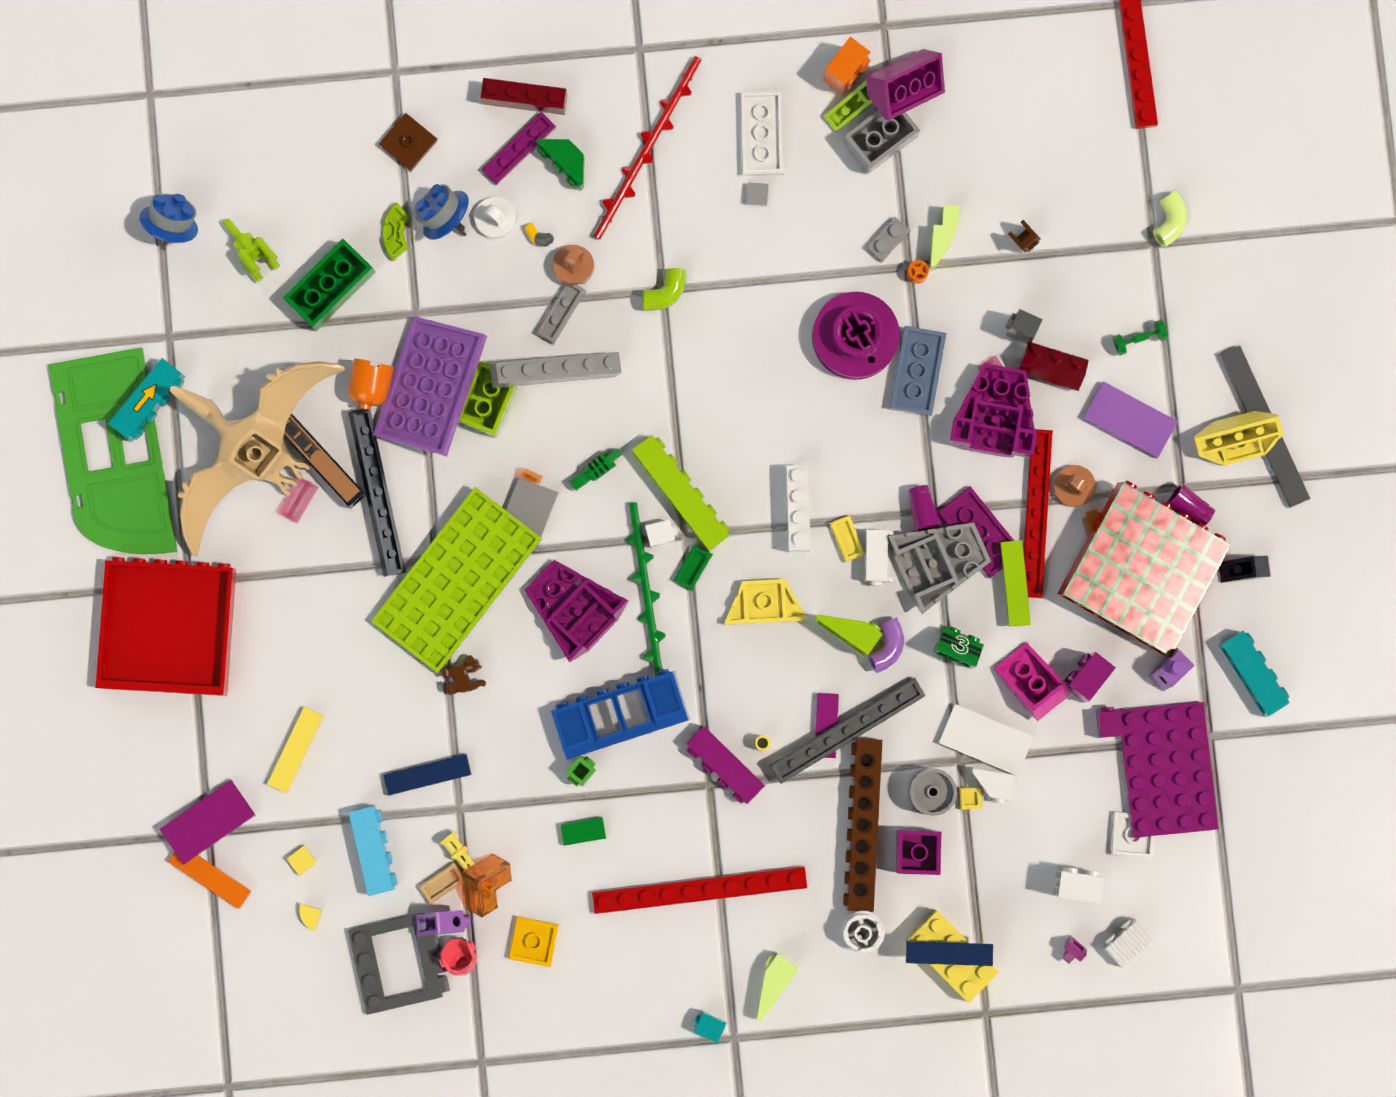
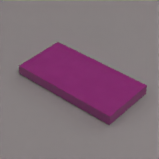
(971, 509)
(207, 822)

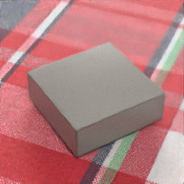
(757, 194)

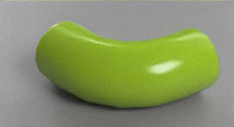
(669, 293)

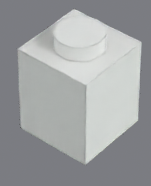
(661, 533)

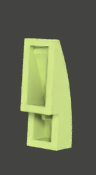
(943, 234)

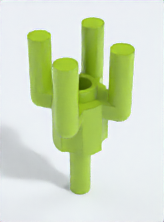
(251, 250)

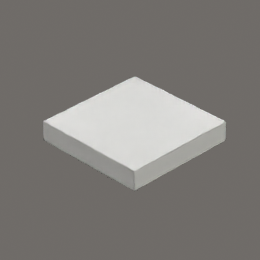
(1122, 841)

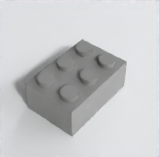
(880, 139)

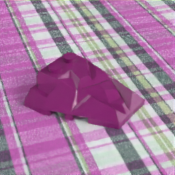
(992, 425)

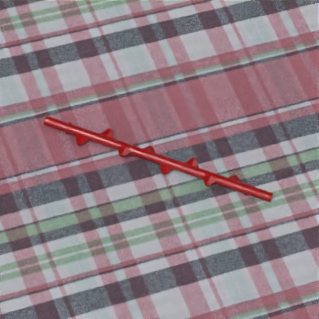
(644, 156)

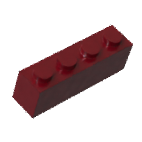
(523, 96)

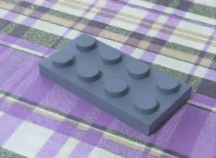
(918, 370)

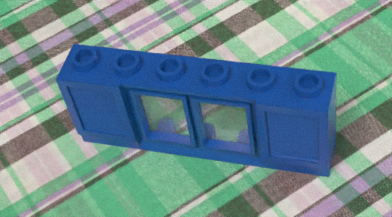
(620, 714)

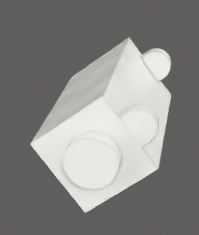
(877, 557)

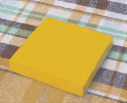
(533, 941)

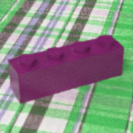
(725, 765)

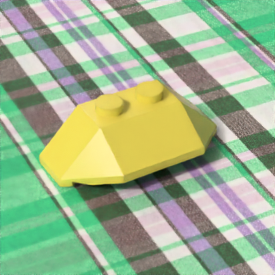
(1239, 437)

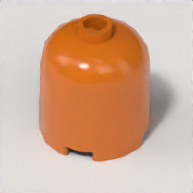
(369, 383)

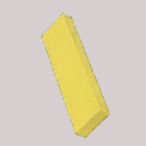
(295, 750)

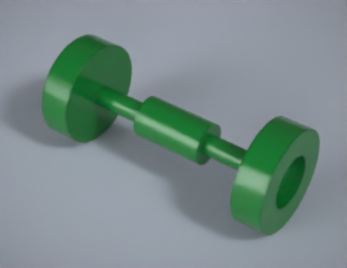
(1160, 330)

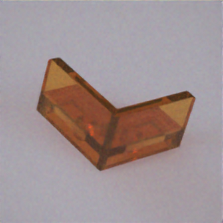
(481, 883)

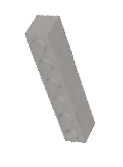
(555, 369)

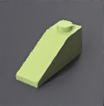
(776, 978)

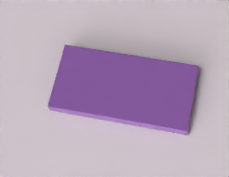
(1130, 419)

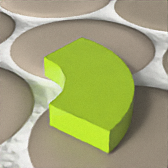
(393, 231)

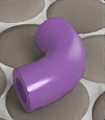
(892, 646)

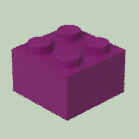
(1089, 676)
(918, 852)

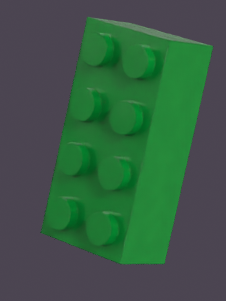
(329, 284)

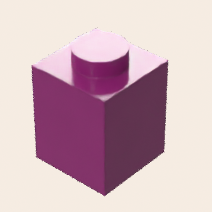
(1109, 722)

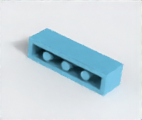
(372, 850)

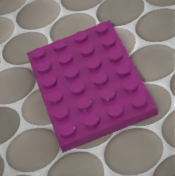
(1168, 770)

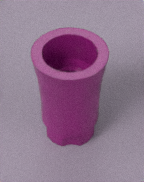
(1189, 503)
(923, 509)

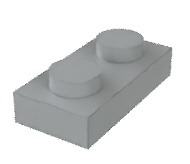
(888, 239)

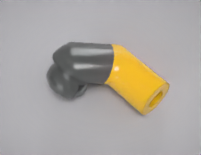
(538, 238)

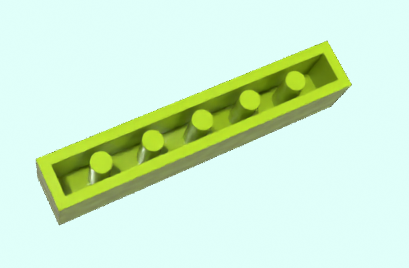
(680, 493)

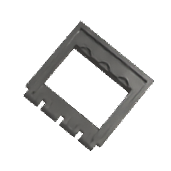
(369, 972)

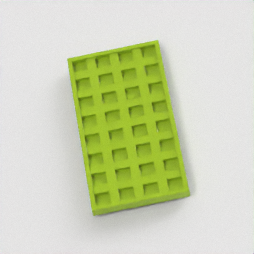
(456, 580)

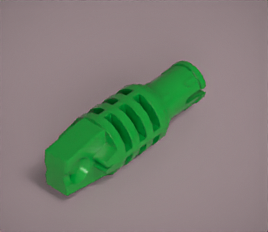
(595, 468)

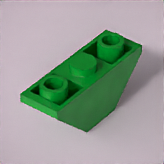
(565, 159)

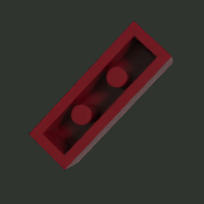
(1053, 366)

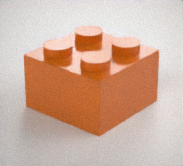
(846, 66)

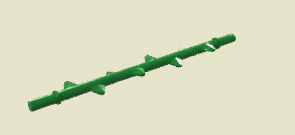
(648, 595)

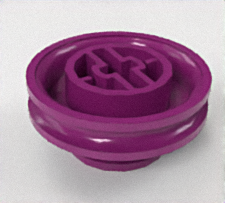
(847, 355)

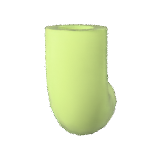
(1175, 219)

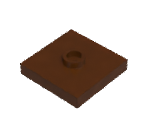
(408, 142)

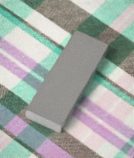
(560, 313)

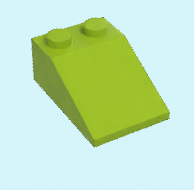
(855, 633)

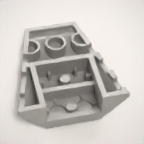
(937, 561)

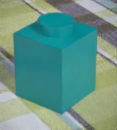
(709, 1026)

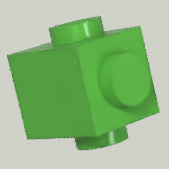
(581, 771)

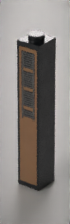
(323, 462)

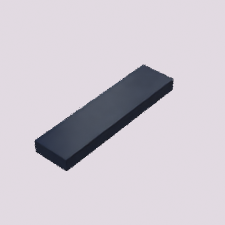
(427, 774)
(949, 953)

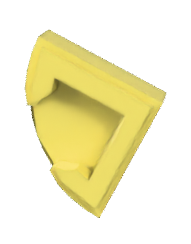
(310, 916)

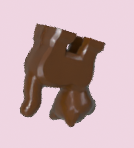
(460, 676)

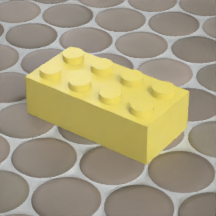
(964, 979)

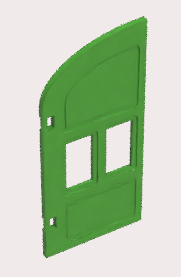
(124, 504)

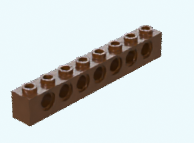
(873, 748)

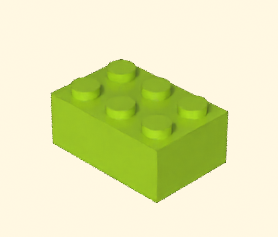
(485, 405)

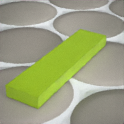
(1015, 583)

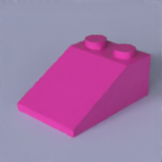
(1032, 681)

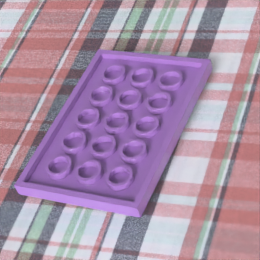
(430, 385)

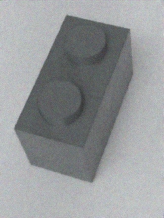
(1023, 326)

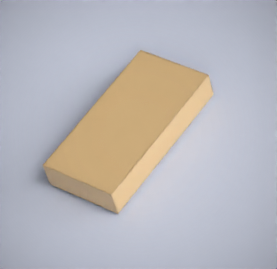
(441, 883)

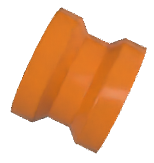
(920, 268)

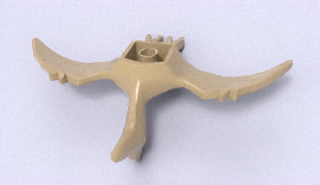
(248, 446)

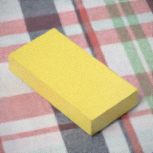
(847, 538)

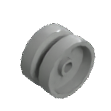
(919, 792)

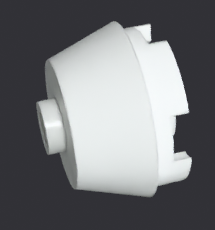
(863, 931)

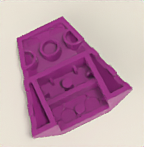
(574, 608)

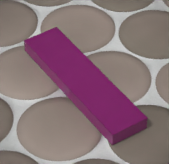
(518, 148)

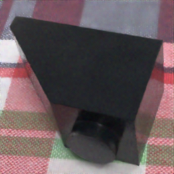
(1244, 569)

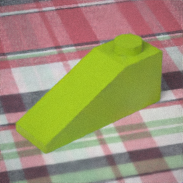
(849, 108)

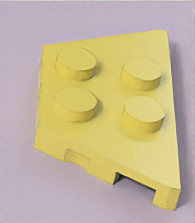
(764, 603)

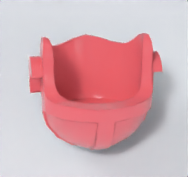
(458, 956)

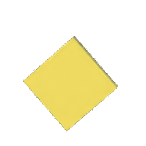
(970, 798)
(301, 860)

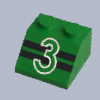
(958, 647)

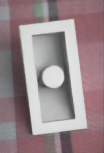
(995, 784)

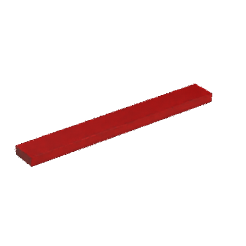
(1037, 513)

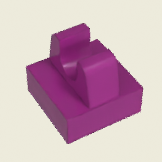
(1073, 950)

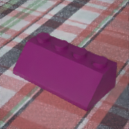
(906, 83)

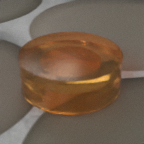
(531, 475)

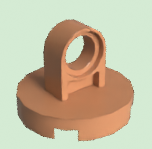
(573, 265)
(1074, 486)

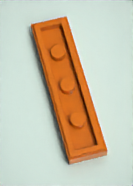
(213, 879)

